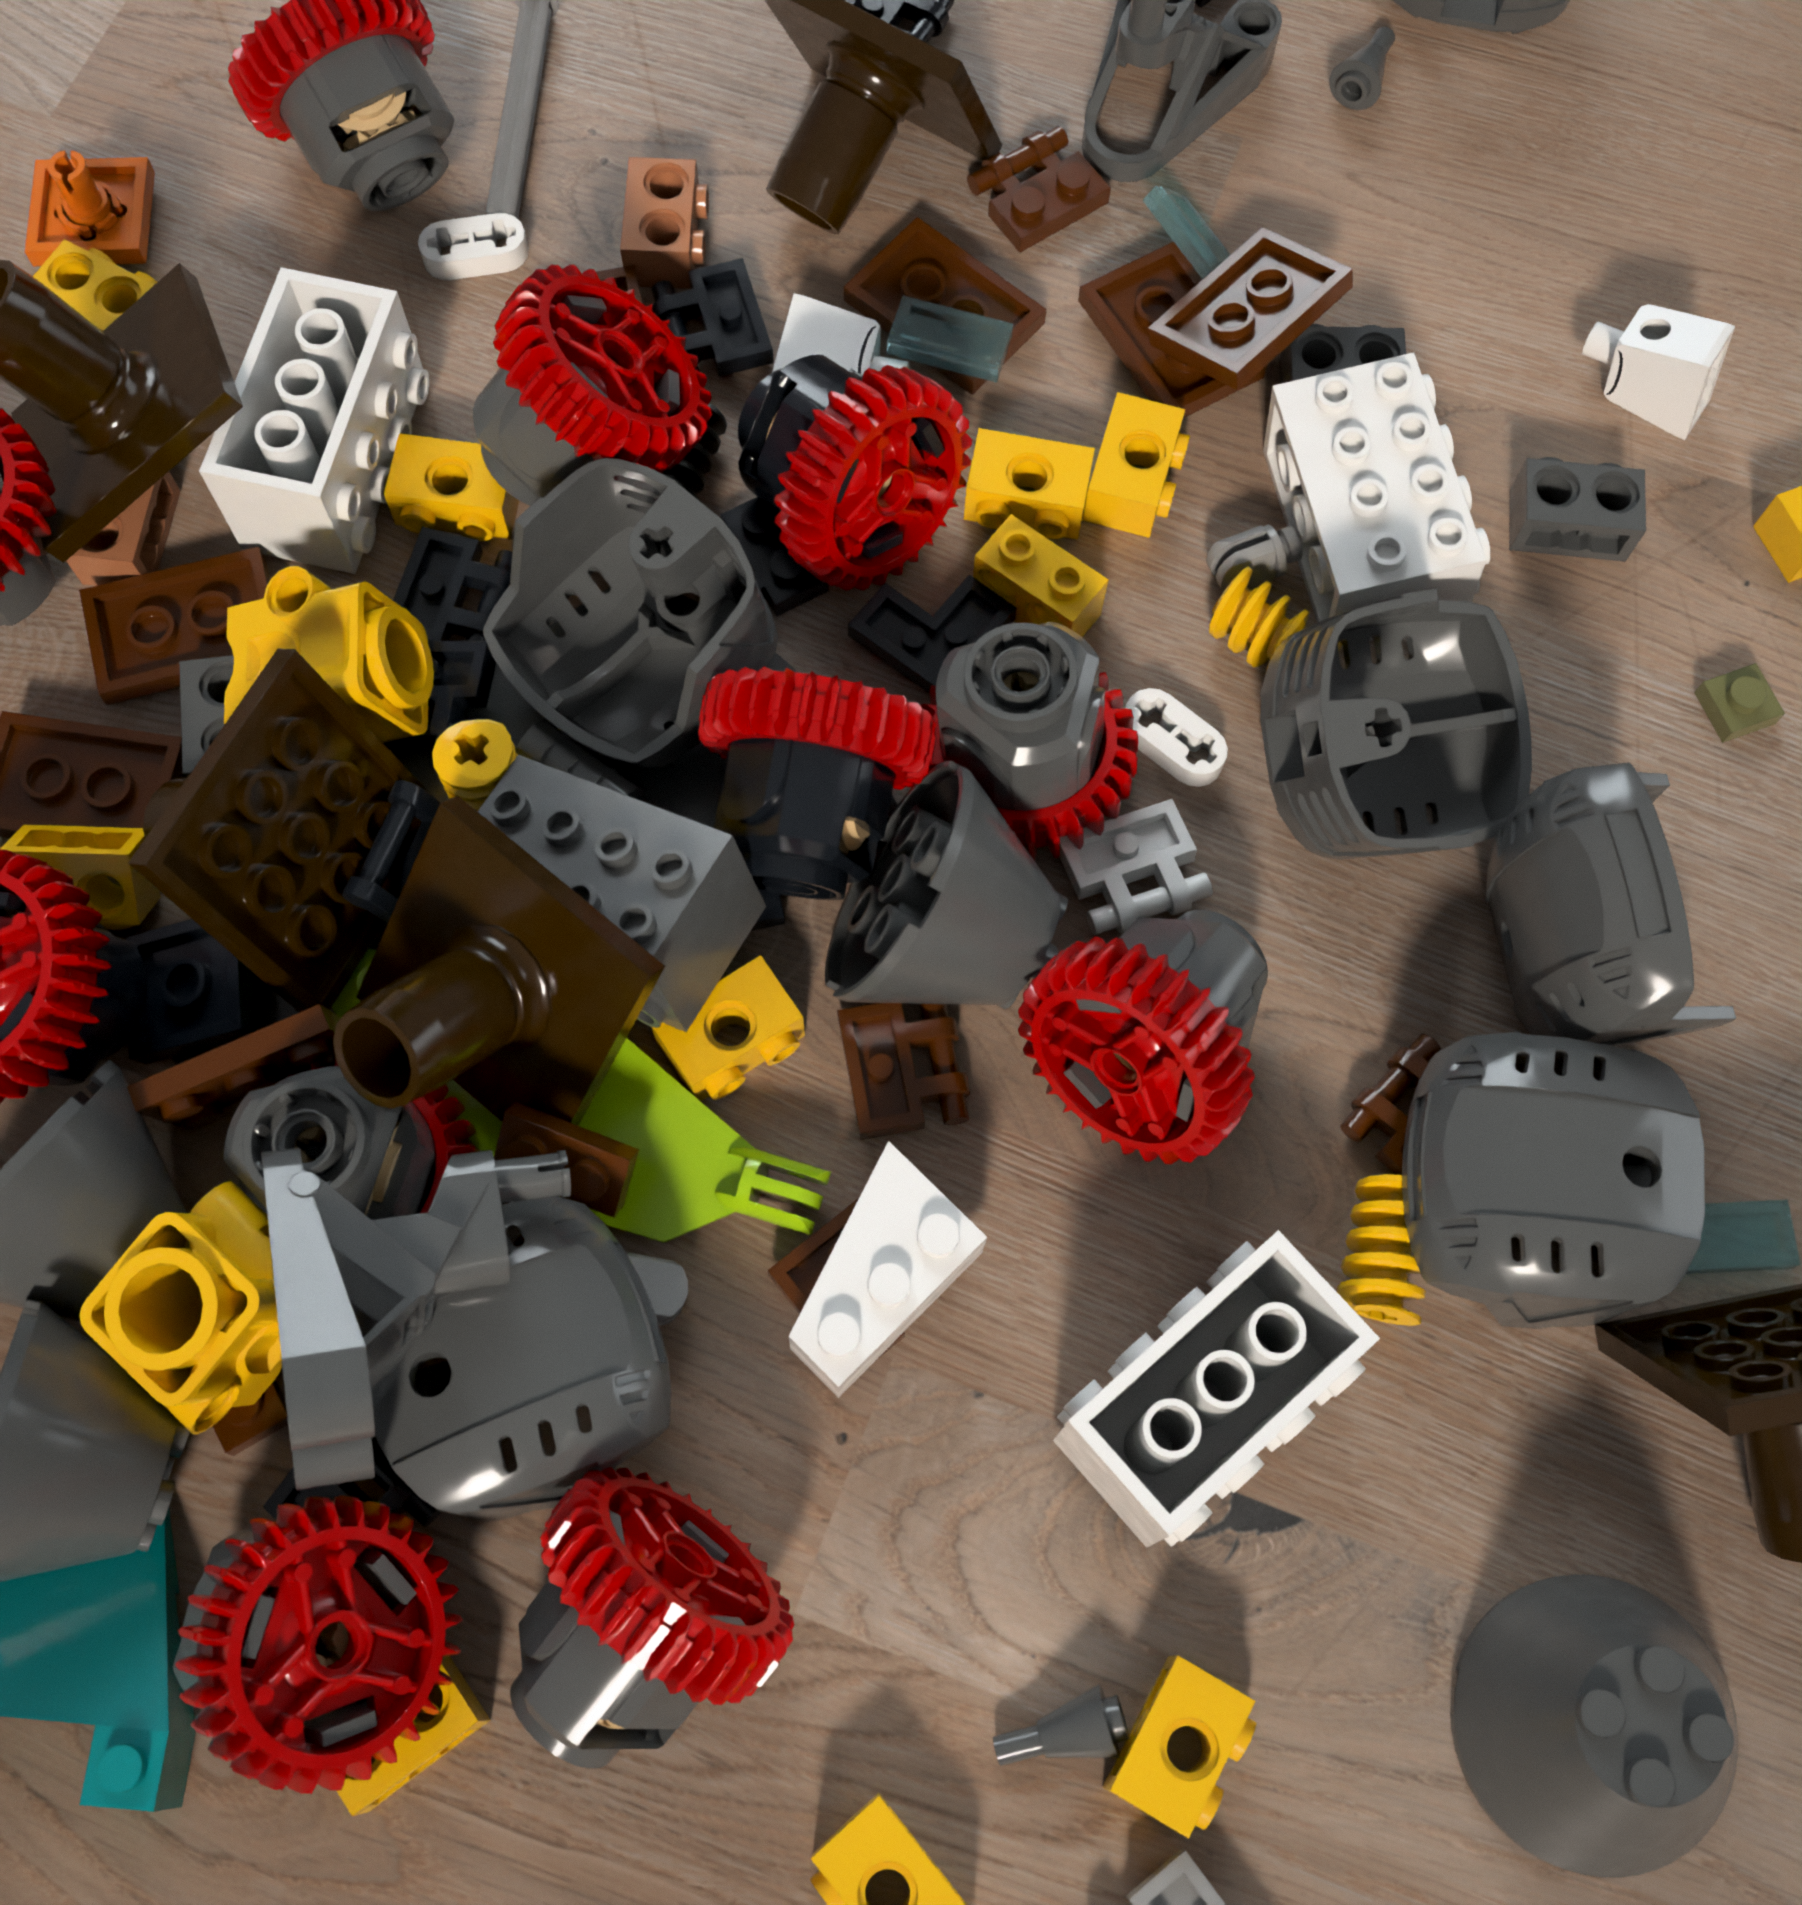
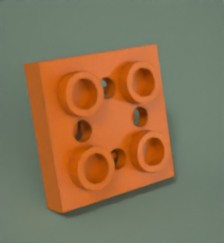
(90, 197)

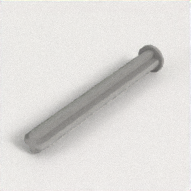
(520, 106)

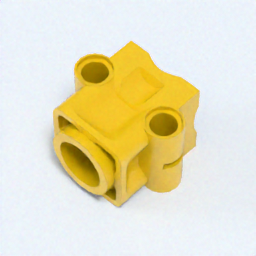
(350, 636)
(194, 1309)

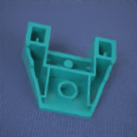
(101, 1652)

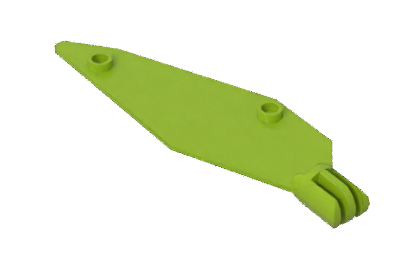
(688, 1158)

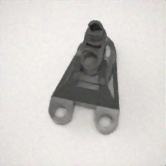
(1167, 30)
(388, 1269)

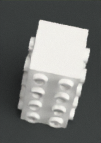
(318, 422)
(1372, 487)
(1214, 1390)

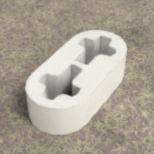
(473, 246)
(1176, 735)

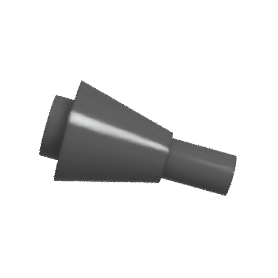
(1359, 78)
(1079, 1729)

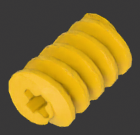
(1253, 620)
(473, 759)
(1380, 1255)

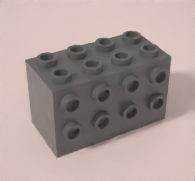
(645, 869)

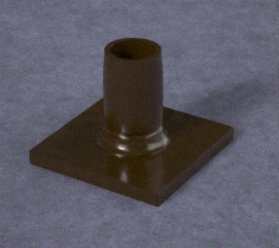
(870, 86)
(112, 402)
(275, 831)
(492, 981)
(1743, 1374)

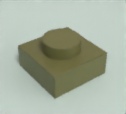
(1739, 702)

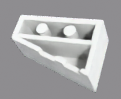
(883, 1272)

